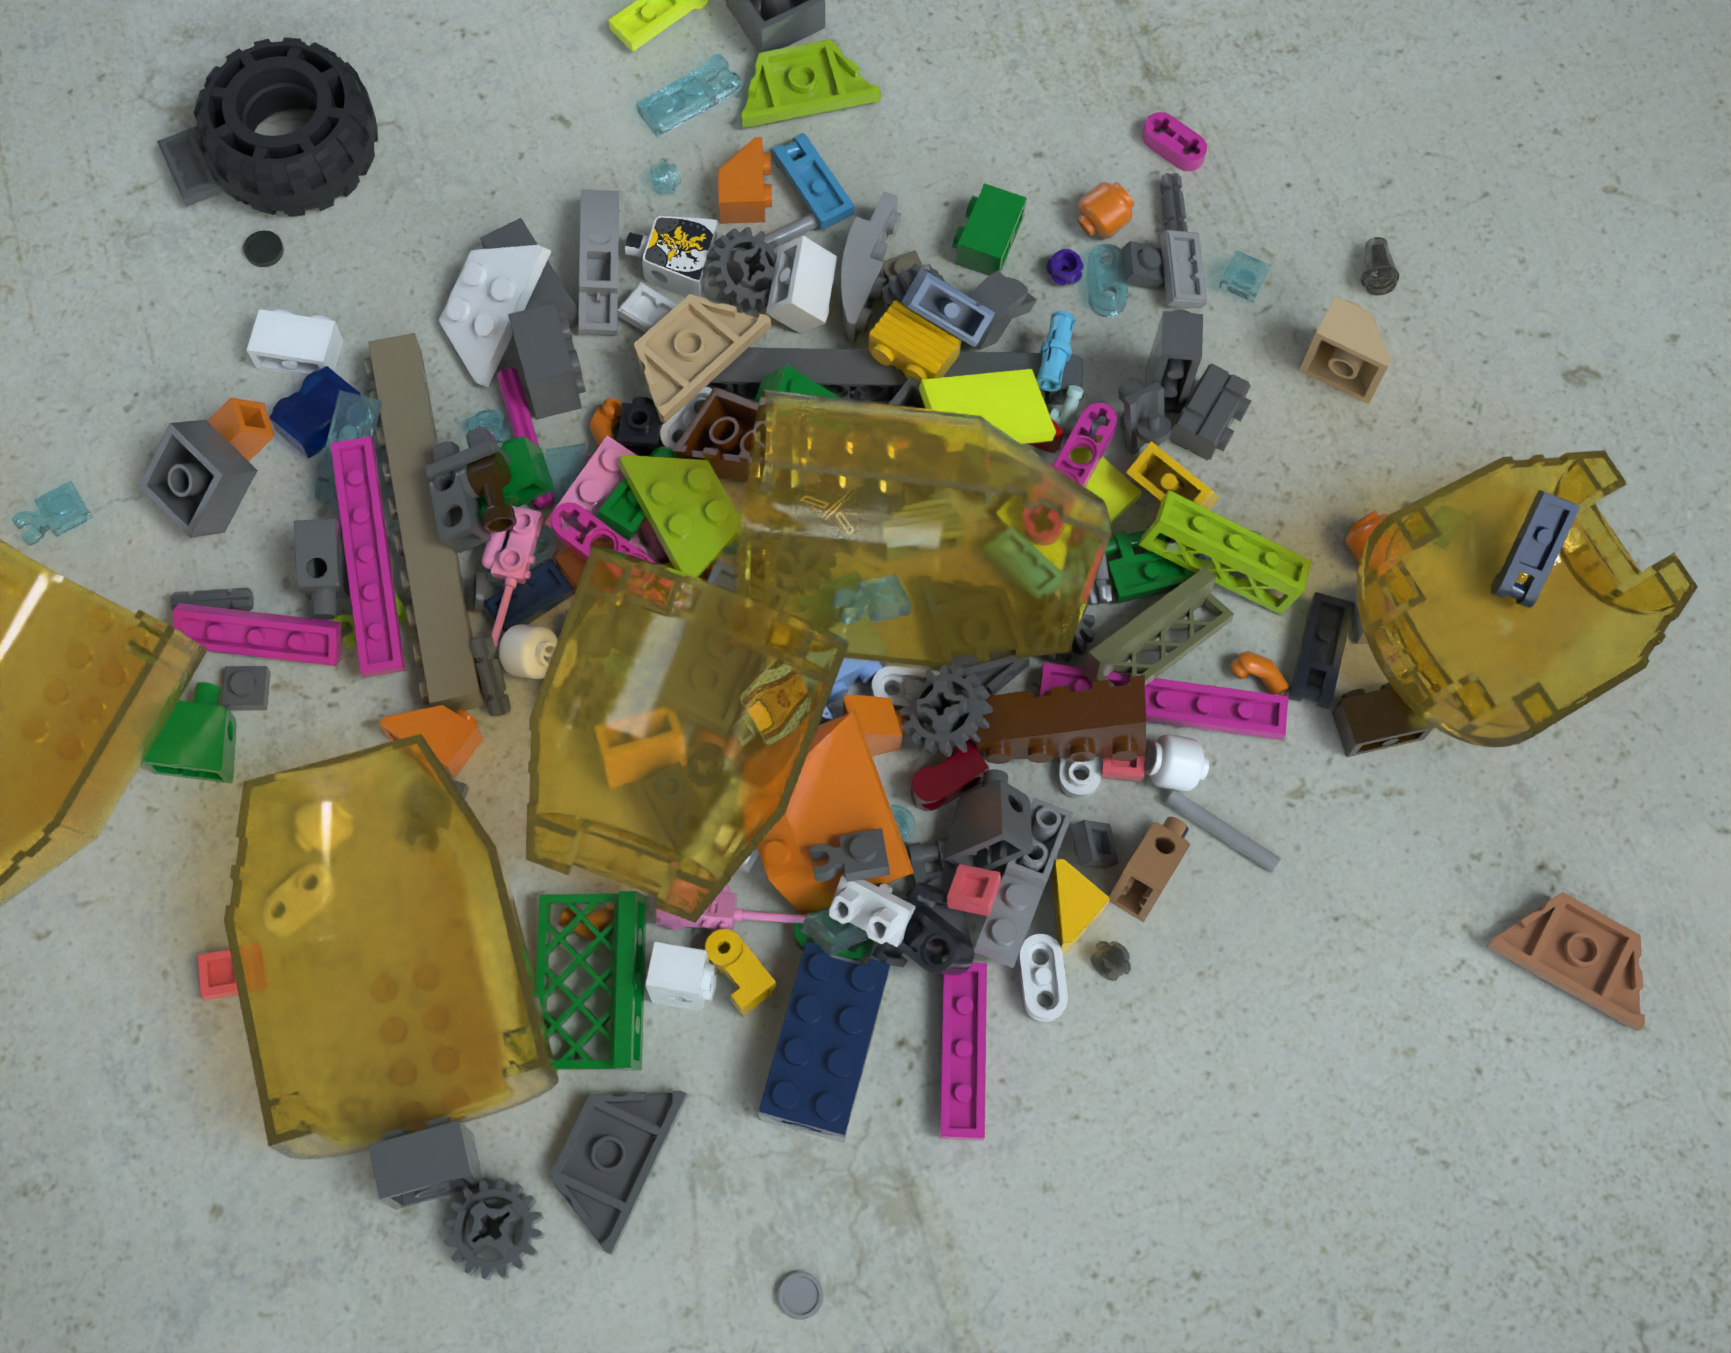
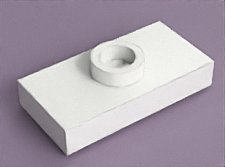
(644, 307)

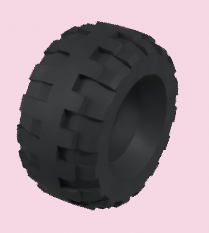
(296, 168)

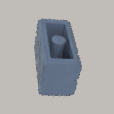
(948, 307)

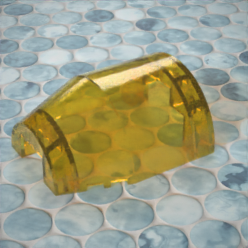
(1481, 660)
(670, 729)

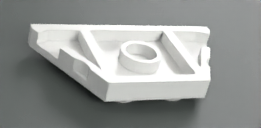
(478, 308)

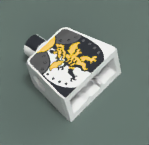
(676, 253)

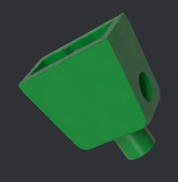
(196, 739)

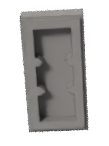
(1183, 269)

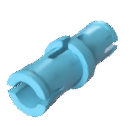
(1056, 351)

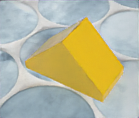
(1075, 903)

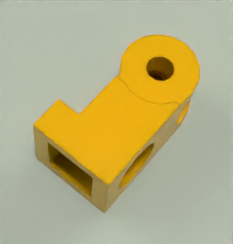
(742, 969)

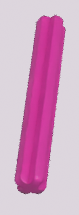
(520, 418)

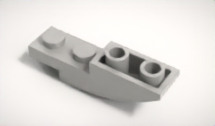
(598, 262)
(863, 265)
(1023, 886)

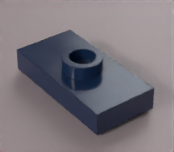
(540, 594)

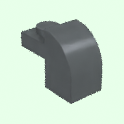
(1004, 297)

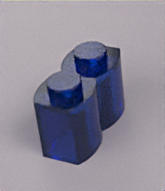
(308, 414)

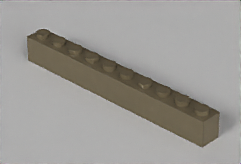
(431, 566)

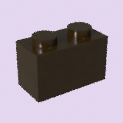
(1377, 721)

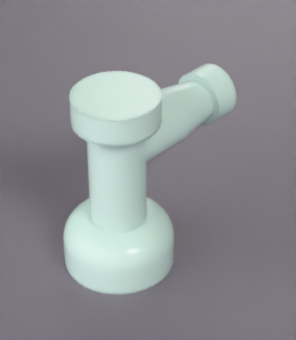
(1066, 416)

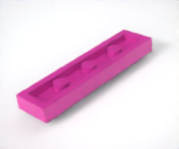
(260, 633)
(963, 1054)

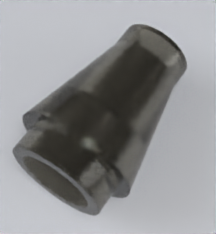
(1379, 269)

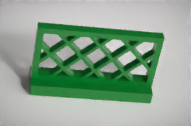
(626, 973)

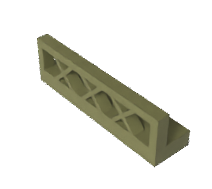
(1153, 623)

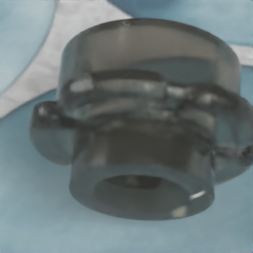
(1111, 960)

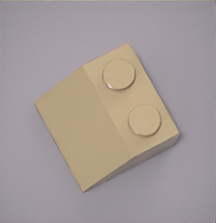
(1347, 351)

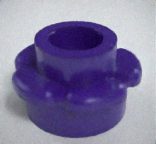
(1065, 259)

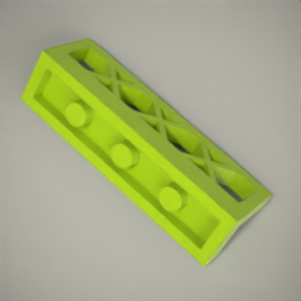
(1231, 549)

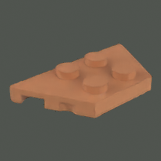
(1580, 955)

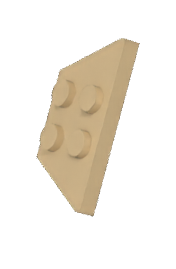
(692, 349)

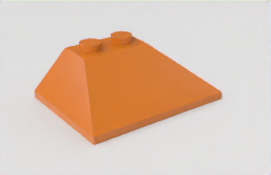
(832, 798)

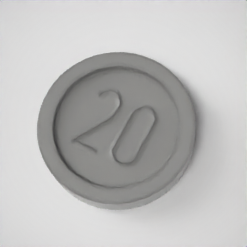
(800, 1296)

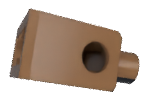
(1151, 868)

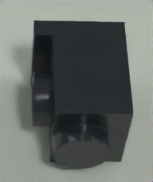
(640, 426)

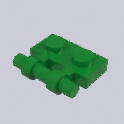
(1141, 574)

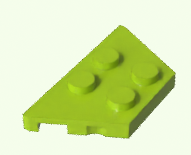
(804, 83)
(683, 508)

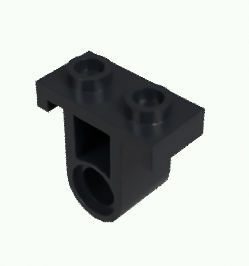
(927, 935)

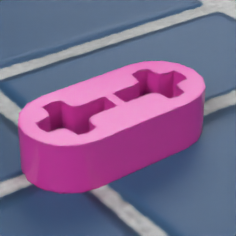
(1174, 141)

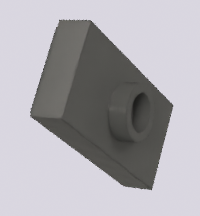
(188, 167)

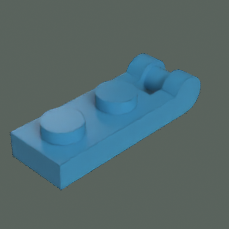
(813, 181)

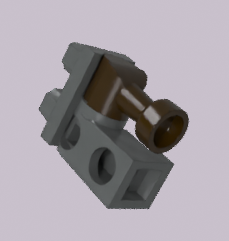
(462, 478)

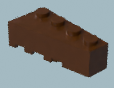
(1067, 724)

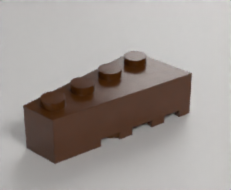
(721, 434)

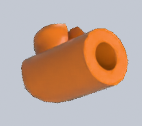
(606, 420)
(1262, 667)
(600, 919)

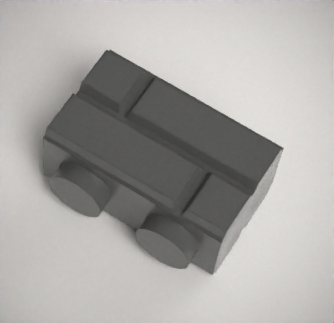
(1210, 411)

